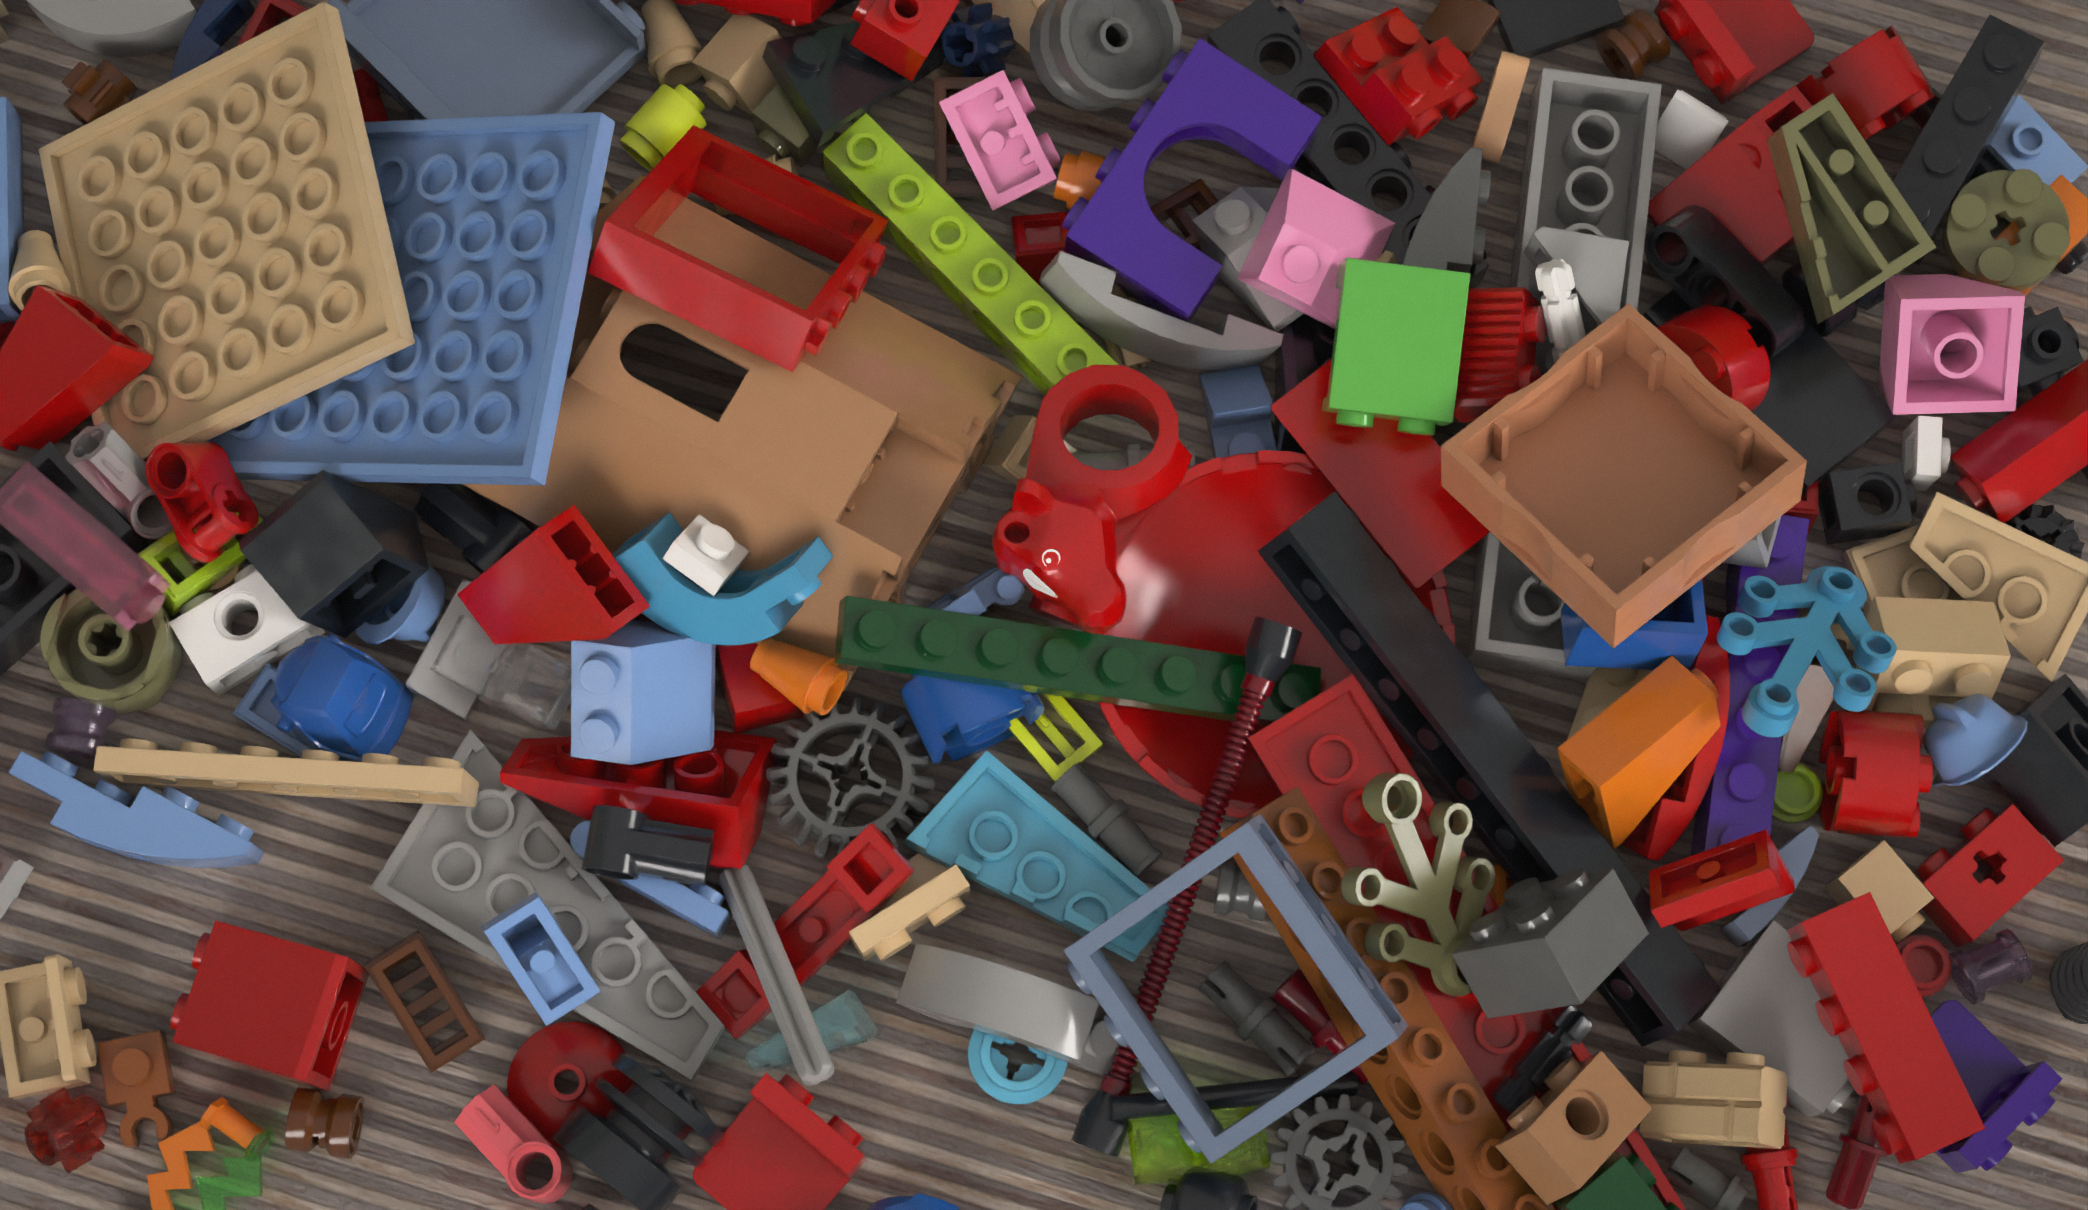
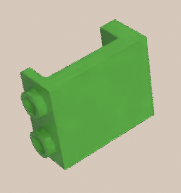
(1396, 345)

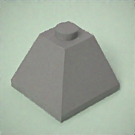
(1227, 236)

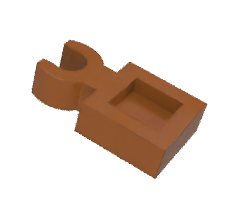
(135, 1075)

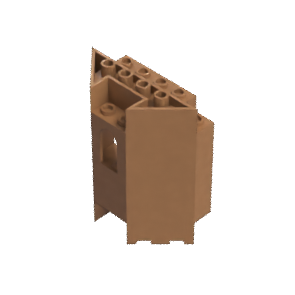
(840, 449)

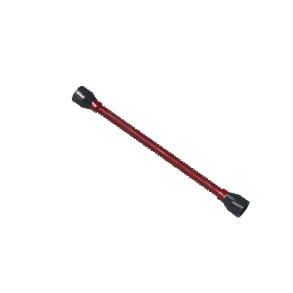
(1267, 656)

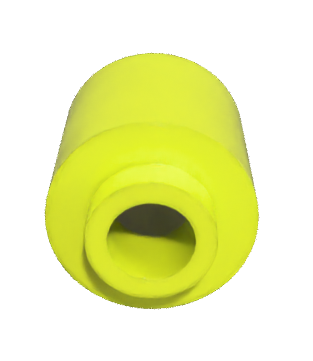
(661, 124)

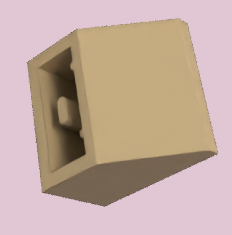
(1941, 653)

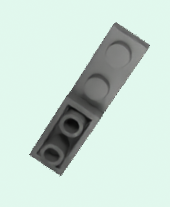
(1447, 229)

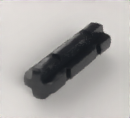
(1542, 1057)

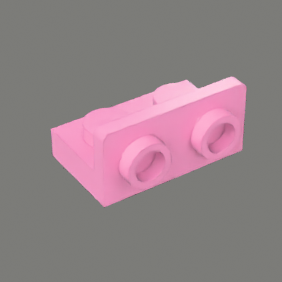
(1000, 140)

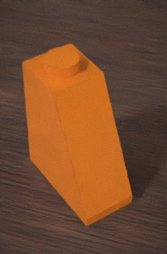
(1639, 747)

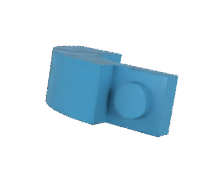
(746, 607)

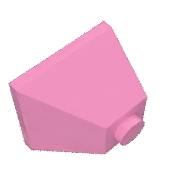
(1306, 240)

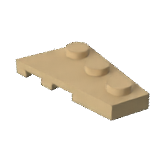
(2032, 583)

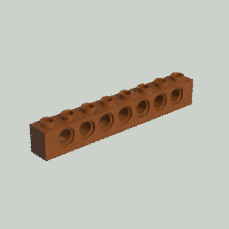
(1421, 1072)

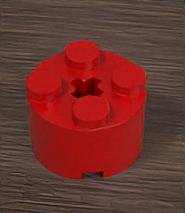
(1873, 83)
(1722, 351)
(1873, 773)

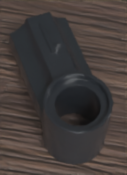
(470, 523)
(629, 844)

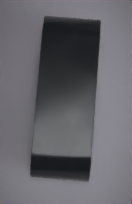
(1717, 255)

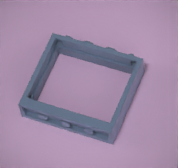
(1318, 935)

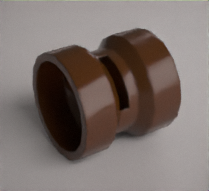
(322, 1122)

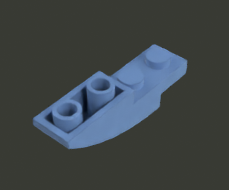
(152, 830)

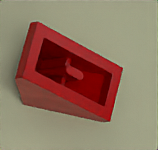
(748, 696)

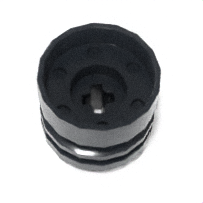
(639, 1134)

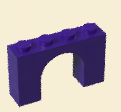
(1205, 100)

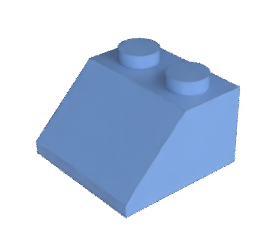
(641, 695)

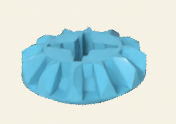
(1027, 1084)

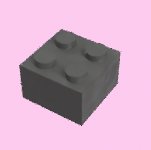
(1550, 942)

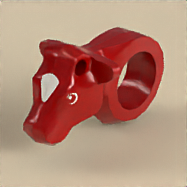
(1066, 512)

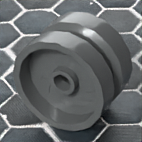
(1103, 49)

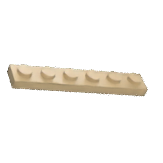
(263, 772)

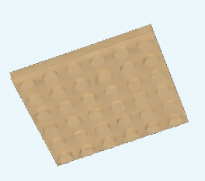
(232, 234)

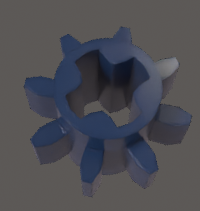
(977, 40)

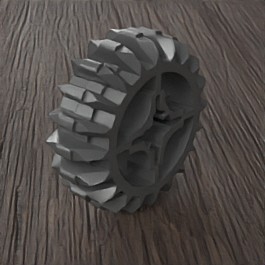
(822, 767)

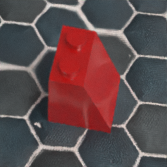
(269, 1004)

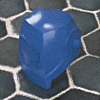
(340, 699)

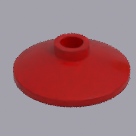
(550, 1053)

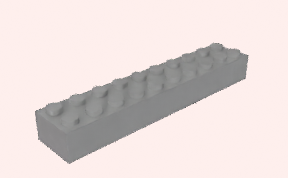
(1587, 175)

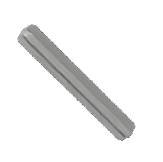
(776, 975)

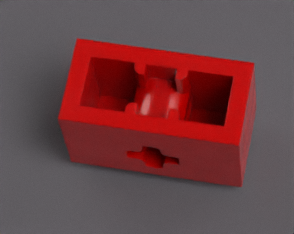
(2016, 863)

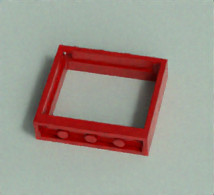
(713, 298)

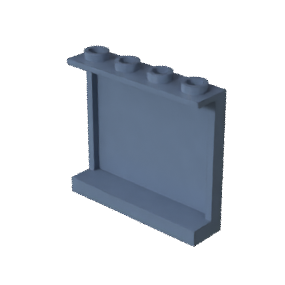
(492, 53)

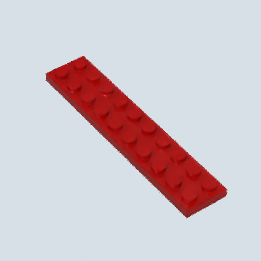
(1331, 754)

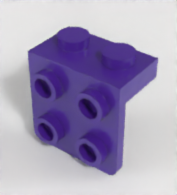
(1997, 1083)

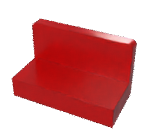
(1719, 882)

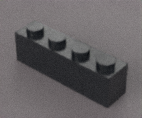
(1966, 121)

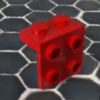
(1735, 40)
(780, 1153)

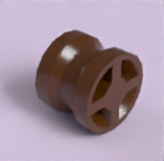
(1633, 45)

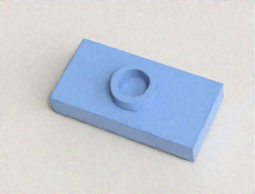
(2032, 144)

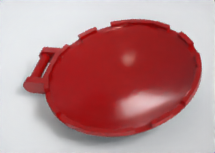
(1200, 585)

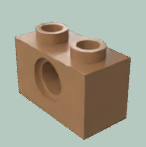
(1602, 1114)

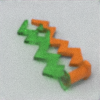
(243, 1172)

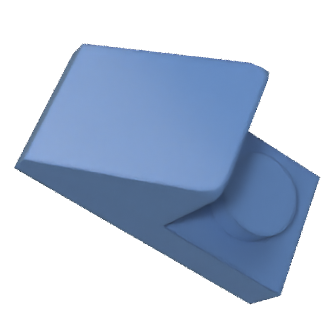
(1237, 411)
(541, 958)

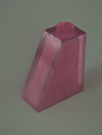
(80, 548)

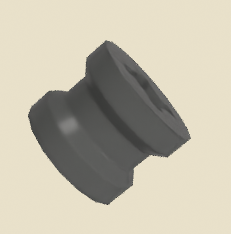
(1235, 893)

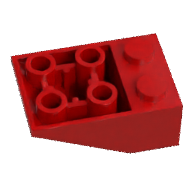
(1740, 182)

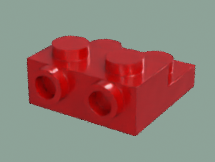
(1398, 76)

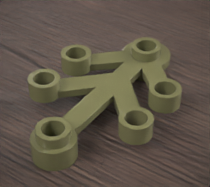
(1396, 803)

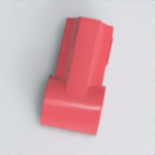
(512, 1143)

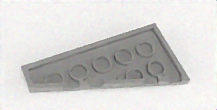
(476, 862)

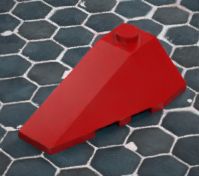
(705, 789)

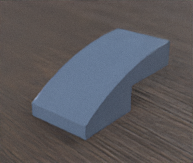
(1796, 856)

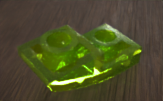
(1164, 1157)

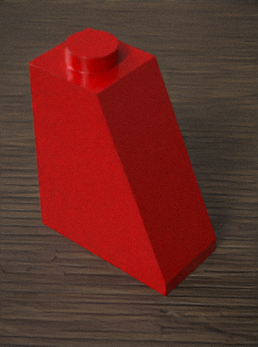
(60, 368)
(554, 588)

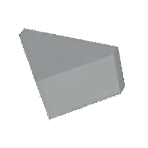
(1596, 266)

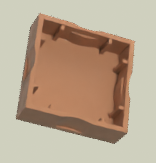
(1622, 475)

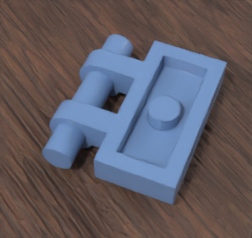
(985, 589)

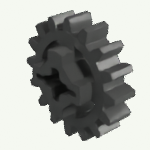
(1312, 1148)

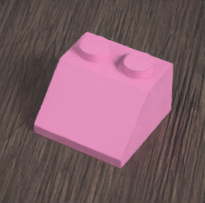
(1949, 345)

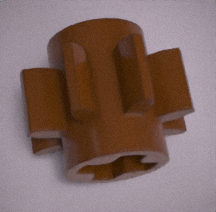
(96, 90)

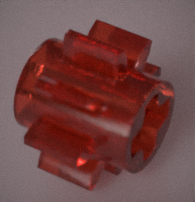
(65, 1129)

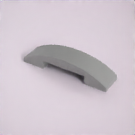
(1086, 295)

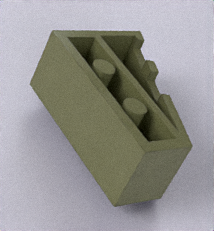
(1842, 208)

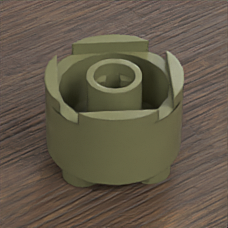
(126, 678)

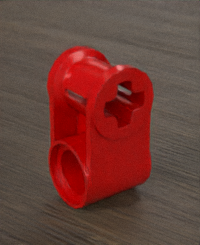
(200, 493)

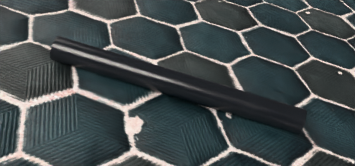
(1223, 1096)

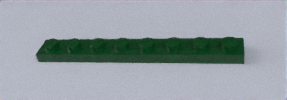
(1056, 661)

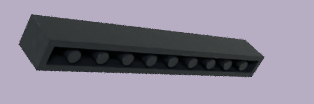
(1473, 746)

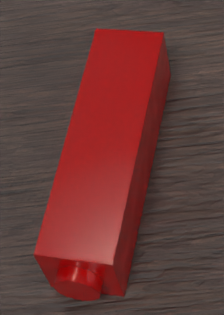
(2027, 450)

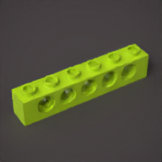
(959, 257)

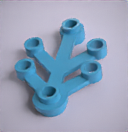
(1831, 597)

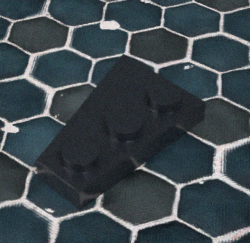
(833, 80)

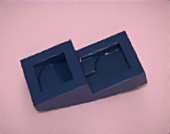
(209, 31)

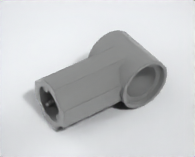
(119, 477)

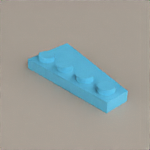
(1032, 855)

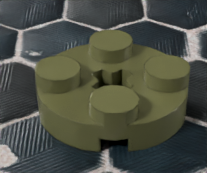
(2017, 198)

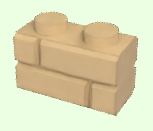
(1714, 1102)

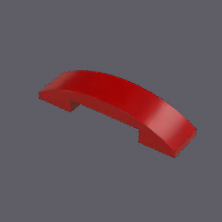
(1682, 799)
(813, 928)

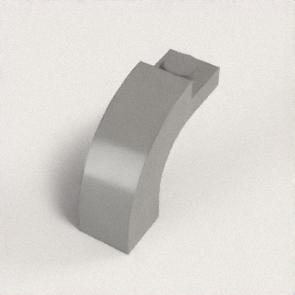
(117, 26)
(1009, 1005)

